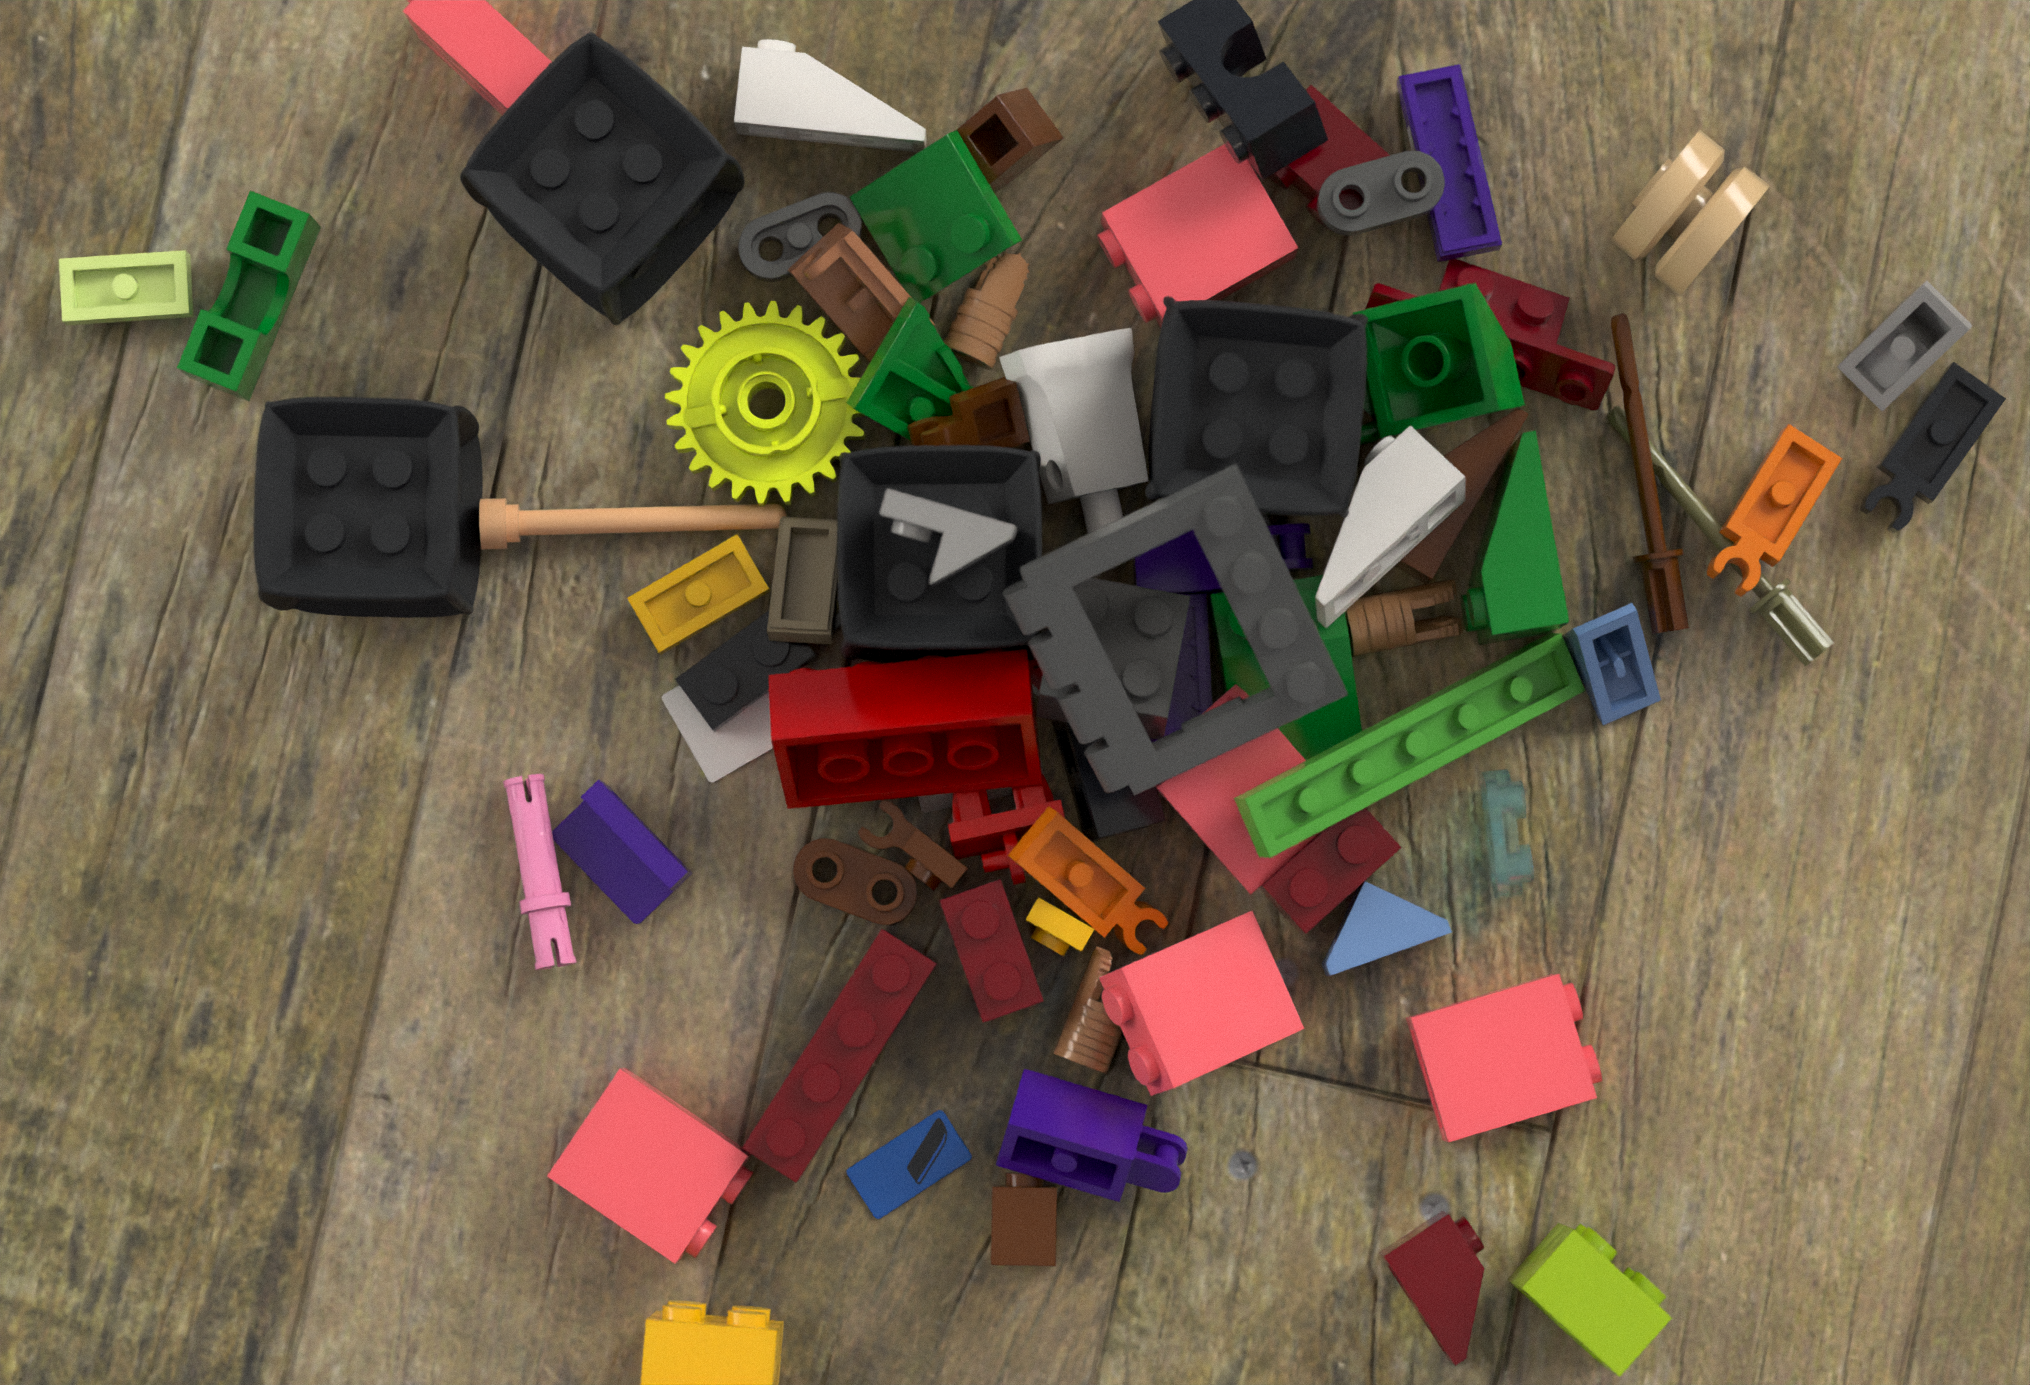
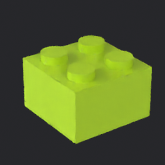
(1590, 1298)

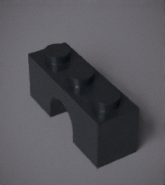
(1263, 116)

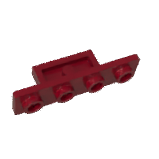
(1532, 324)

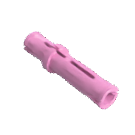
(539, 872)

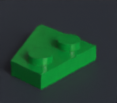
(909, 374)

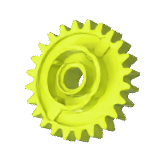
(755, 357)

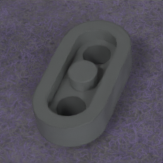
(1382, 193)
(795, 230)

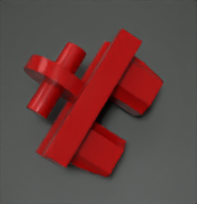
(997, 834)

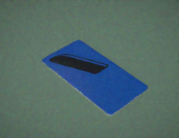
(909, 1164)

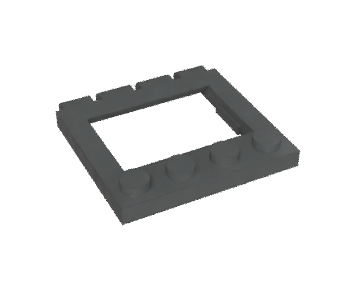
(1258, 592)

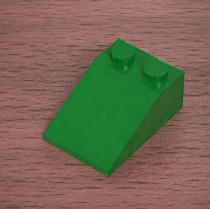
(1517, 570)
(1239, 666)

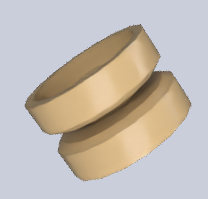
(1688, 212)

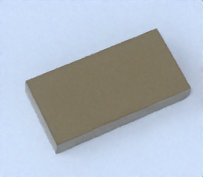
(804, 582)

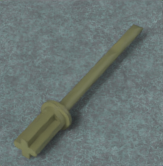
(1776, 603)

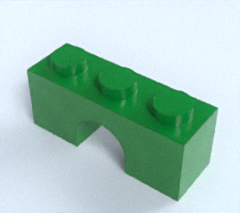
(263, 273)

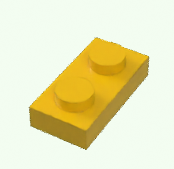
(698, 594)

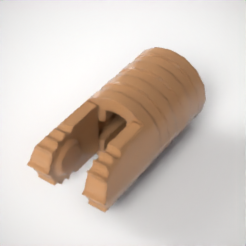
(988, 311)
(1388, 623)
(1088, 1032)

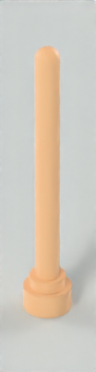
(506, 523)

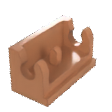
(851, 288)

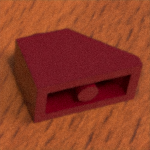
(1441, 1278)

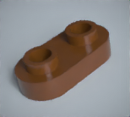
(855, 880)

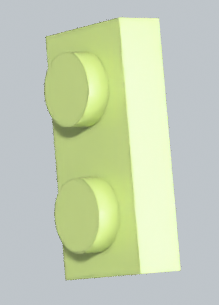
(126, 287)

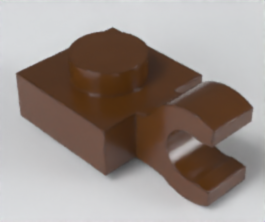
(980, 417)
(928, 861)

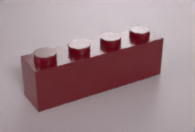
(839, 1056)

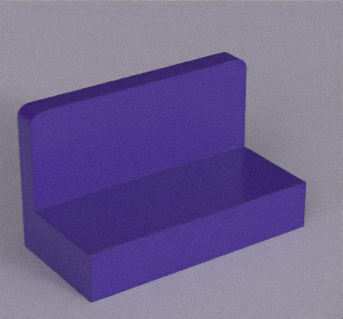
(620, 853)

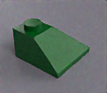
(1438, 361)

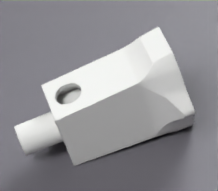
(1082, 419)

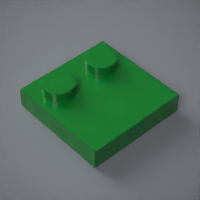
(935, 217)

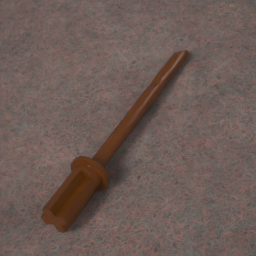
(1659, 566)

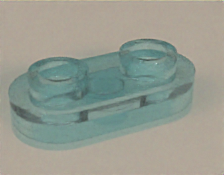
(1501, 805)

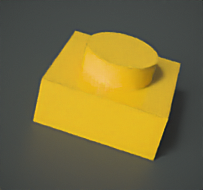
(1057, 929)

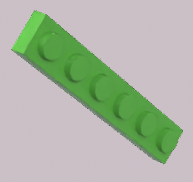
(1409, 745)

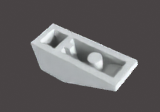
(804, 100)
(1395, 506)

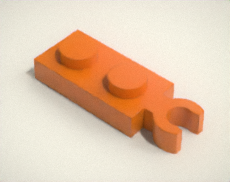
(1774, 505)
(1085, 879)

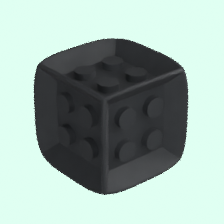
(603, 177)
(1259, 392)
(367, 507)
(885, 577)

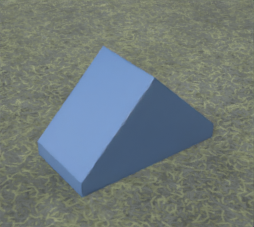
(1614, 663)
(1377, 927)

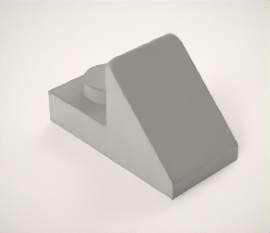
(1904, 345)
(965, 534)

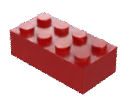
(905, 728)

